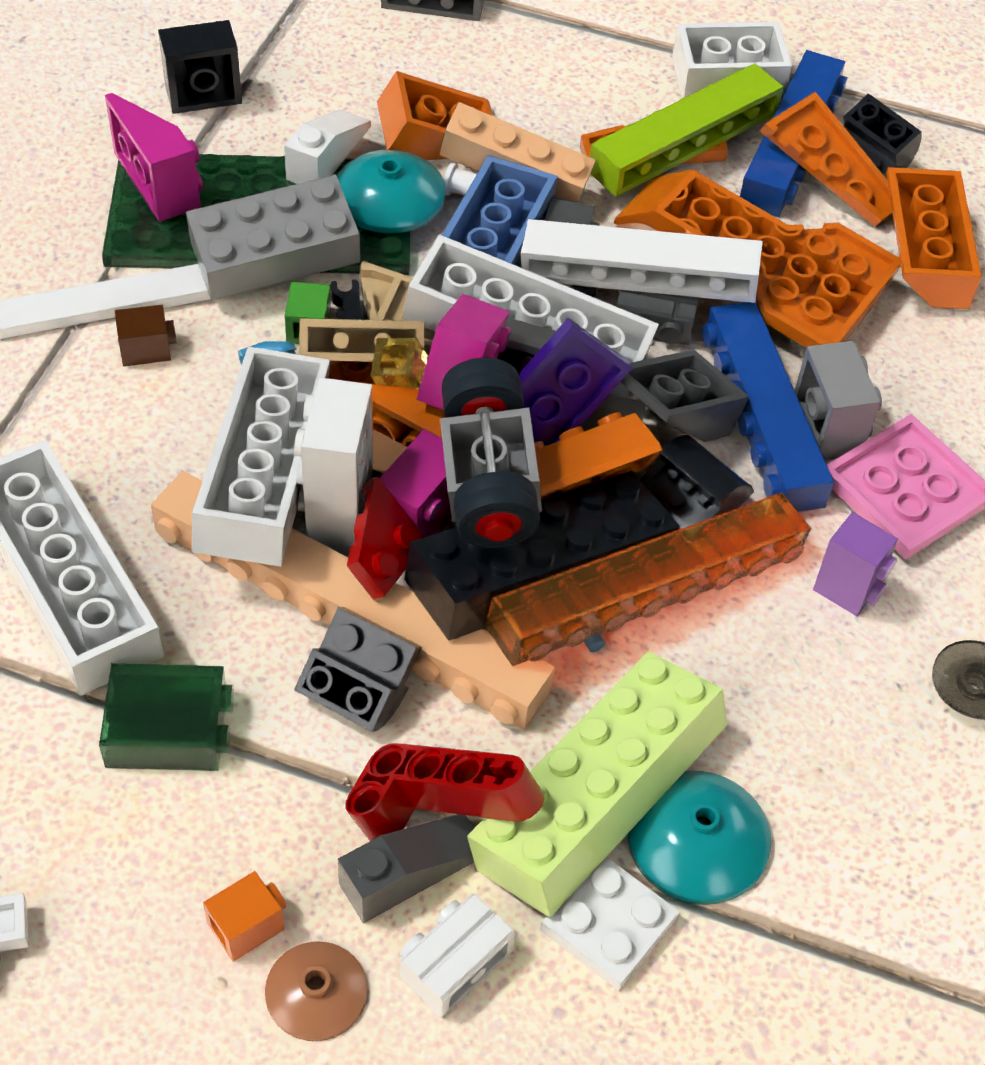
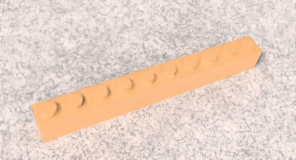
(320, 582)

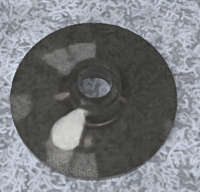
(954, 670)

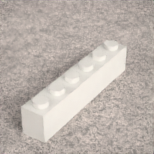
(643, 260)

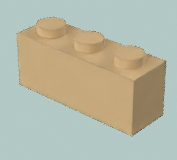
(352, 337)

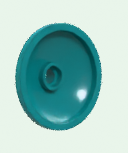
(392, 191)
(696, 859)

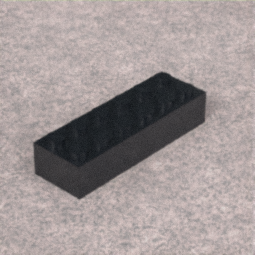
(574, 528)

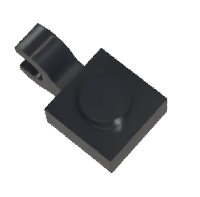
(347, 301)

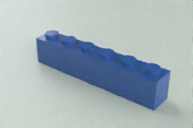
(772, 172)
(772, 416)

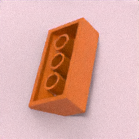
(934, 235)
(594, 455)

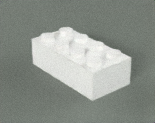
(334, 460)

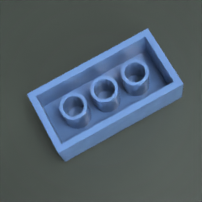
(499, 206)

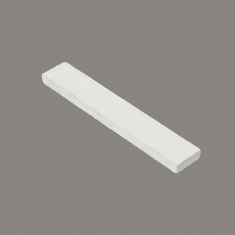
(100, 300)

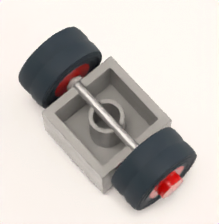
(489, 454)

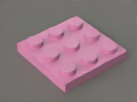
(908, 485)

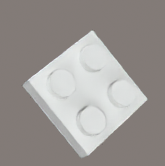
(611, 923)

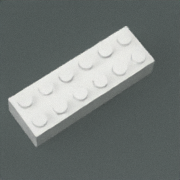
(459, 269)
(251, 477)
(70, 571)

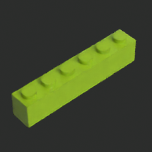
(684, 129)

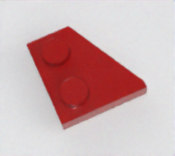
(380, 540)

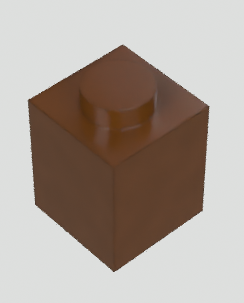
(144, 335)

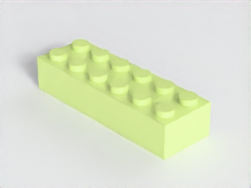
(602, 782)

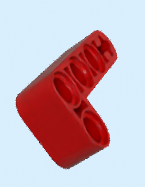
(440, 781)

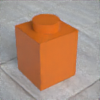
(245, 915)

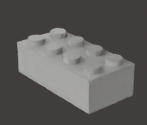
(273, 237)

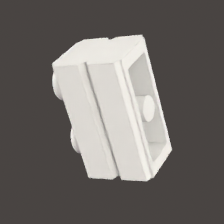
(455, 953)

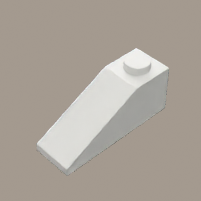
(322, 145)

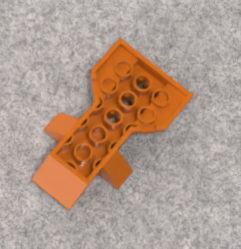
(809, 280)

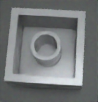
(837, 397)

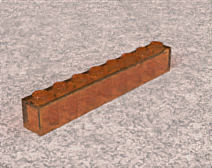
(645, 579)

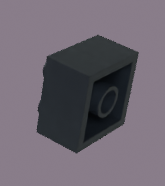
(200, 66)

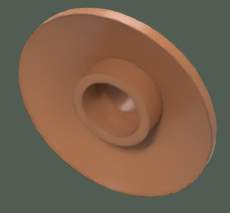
(319, 1012)

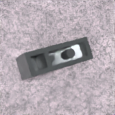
(403, 864)

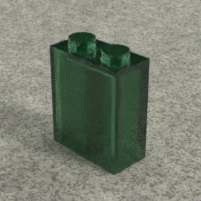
(165, 717)

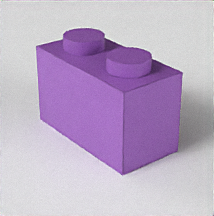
(856, 564)

